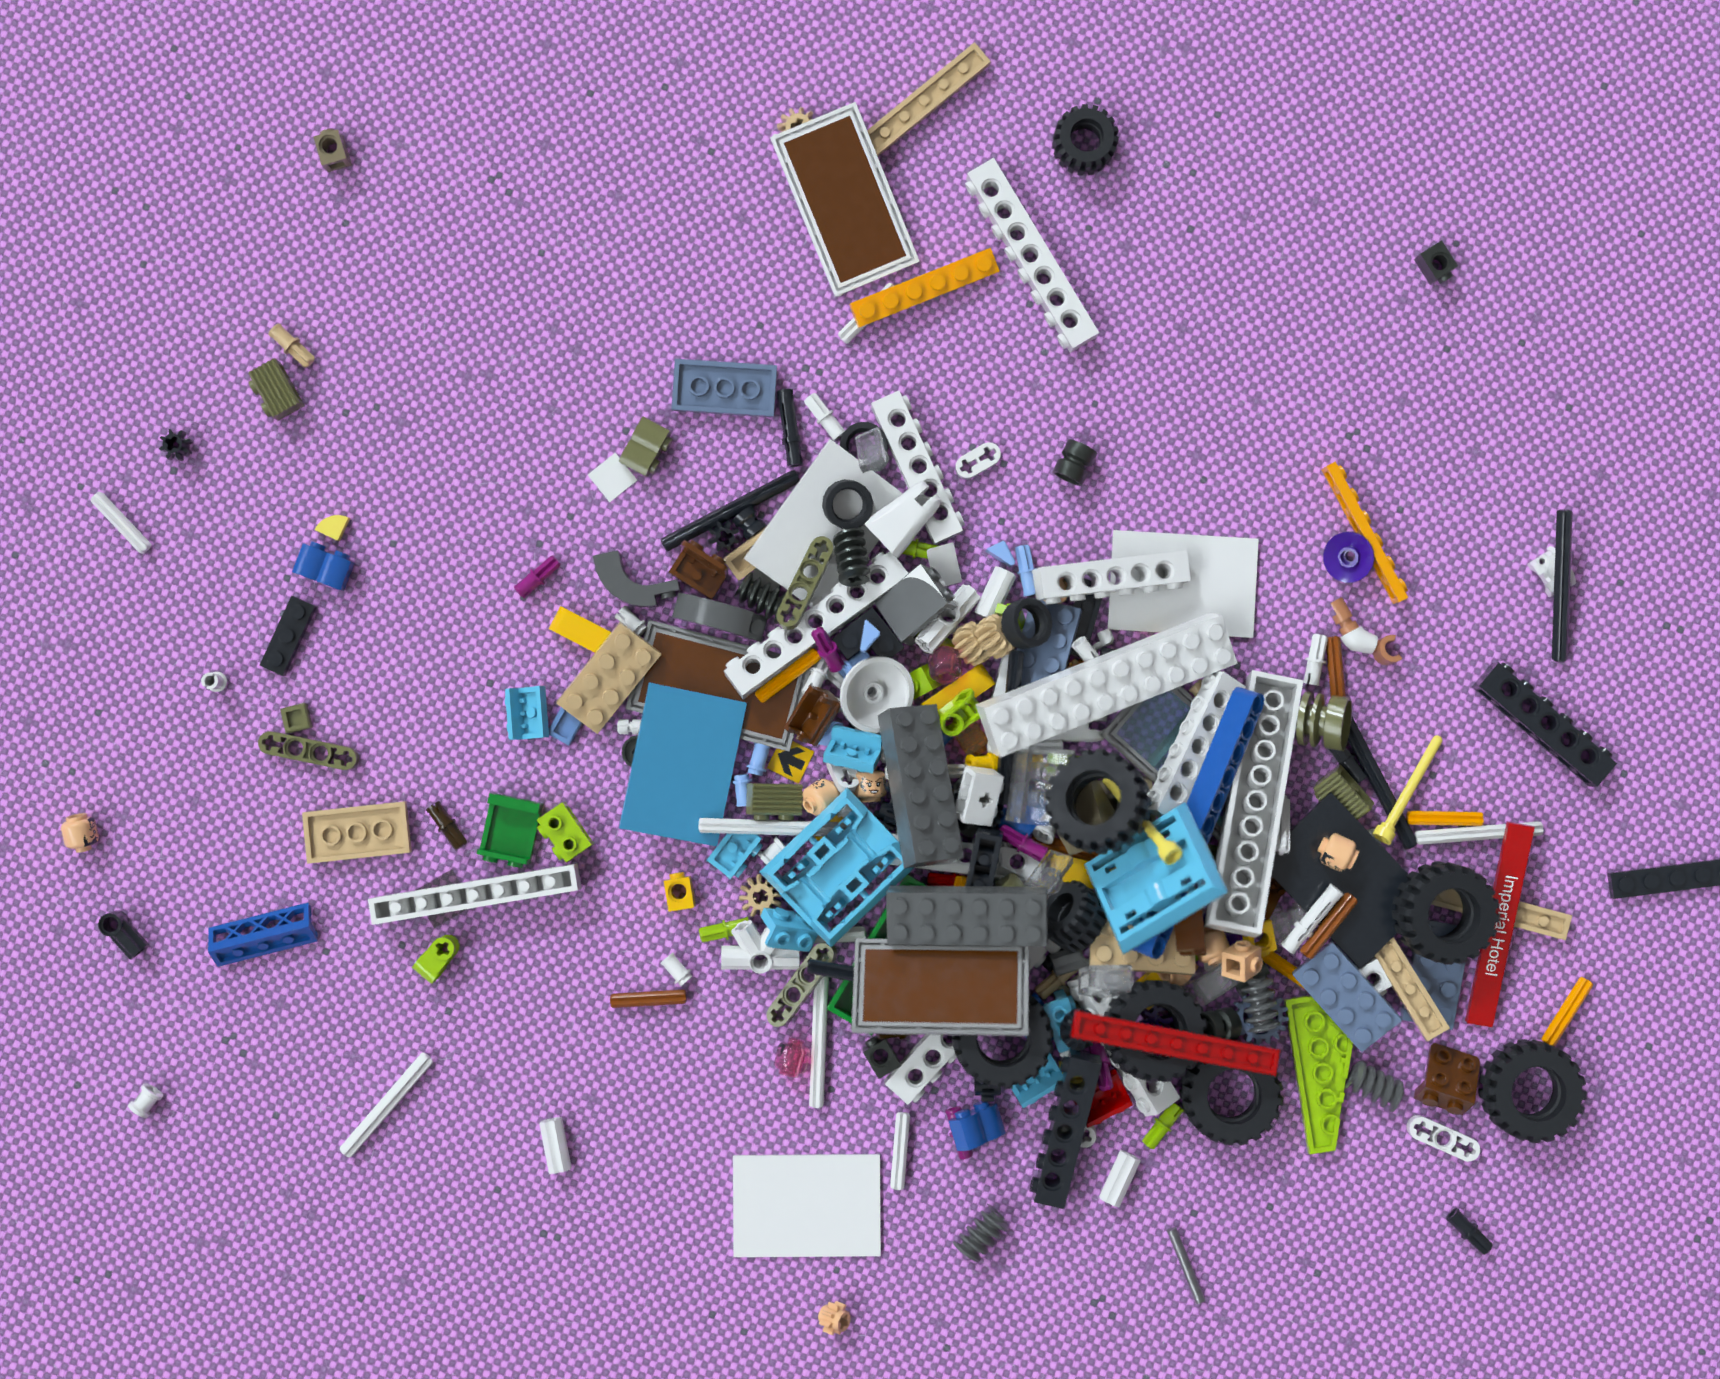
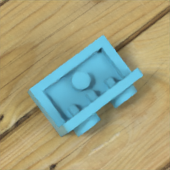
(526, 713)
(853, 749)
(733, 851)
(788, 930)
(1056, 1011)
(1040, 1085)

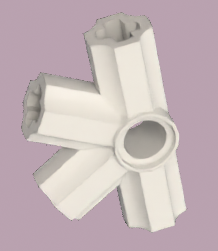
(938, 630)
(750, 946)

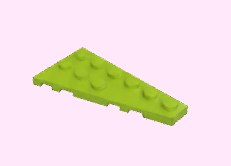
(1321, 1069)

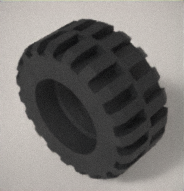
(1070, 782)
(1476, 920)
(1185, 1018)
(1013, 1070)
(1565, 1097)
(1230, 1129)

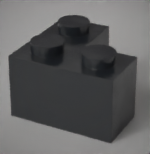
(850, 638)

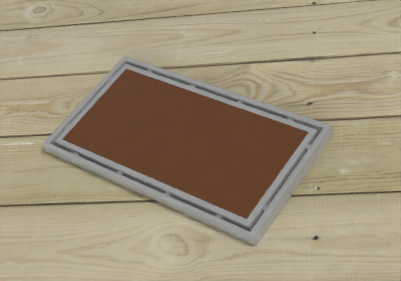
(698, 665)
(940, 989)

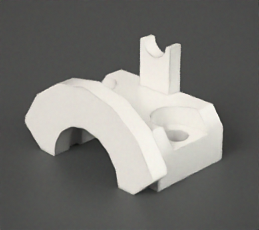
(1547, 569)

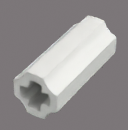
(995, 591)
(555, 1145)
(1119, 1178)

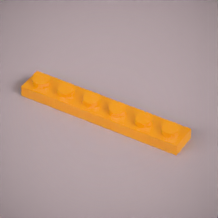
(924, 287)
(1361, 523)

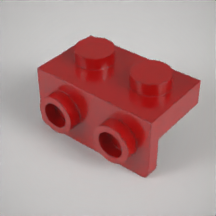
(1108, 1102)

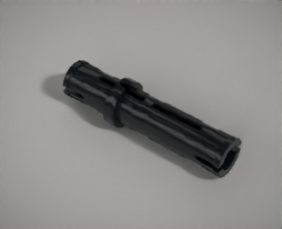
(790, 430)

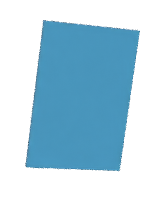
(682, 763)

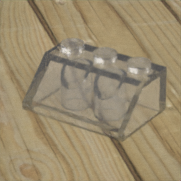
(1029, 781)

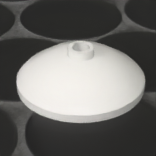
(890, 685)

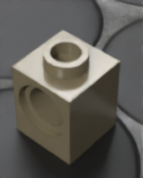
(337, 159)

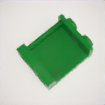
(510, 830)

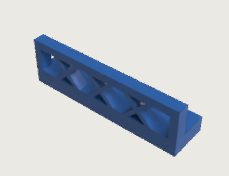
(261, 940)

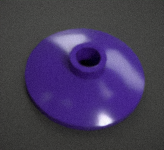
(1336, 557)

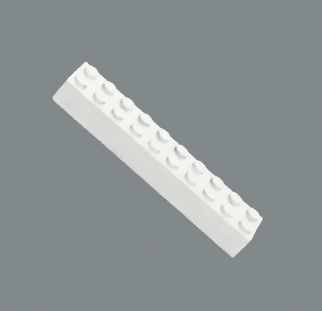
(1106, 684)
(1255, 809)

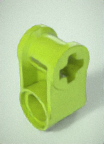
(962, 713)
(434, 960)

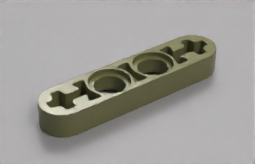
(804, 582)
(308, 752)
(799, 982)

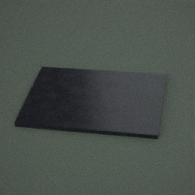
(1370, 880)

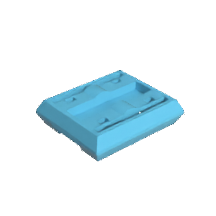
(837, 867)
(1148, 884)

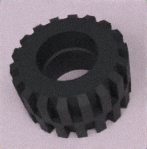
(1085, 119)
(1074, 916)

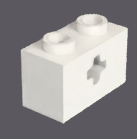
(979, 795)

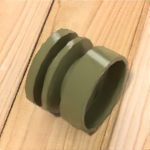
(1328, 721)

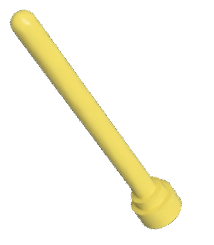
(1385, 831)
(1167, 849)

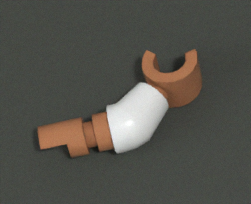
(1359, 639)

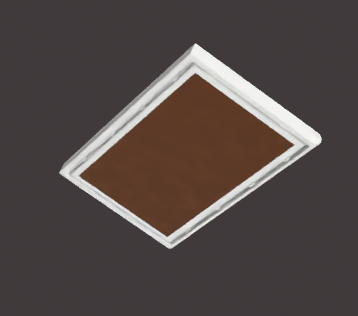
(844, 199)

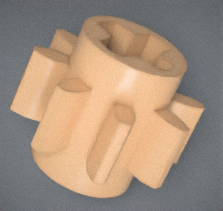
(834, 1318)

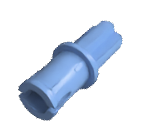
(1025, 567)

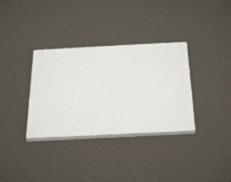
(802, 519)
(1221, 583)
(806, 1205)

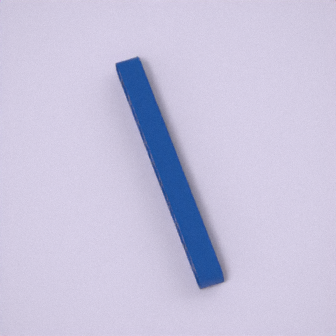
(1216, 780)

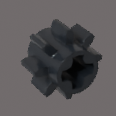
(168, 446)
(716, 534)
(887, 815)
(987, 1093)

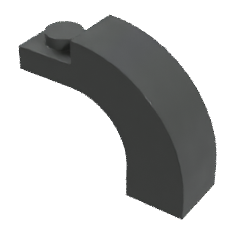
(613, 576)
(719, 616)

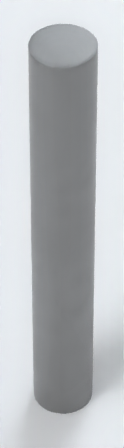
(1186, 1265)

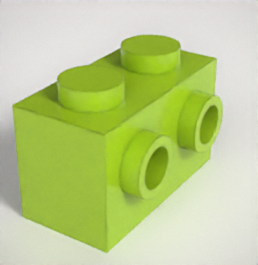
(564, 832)

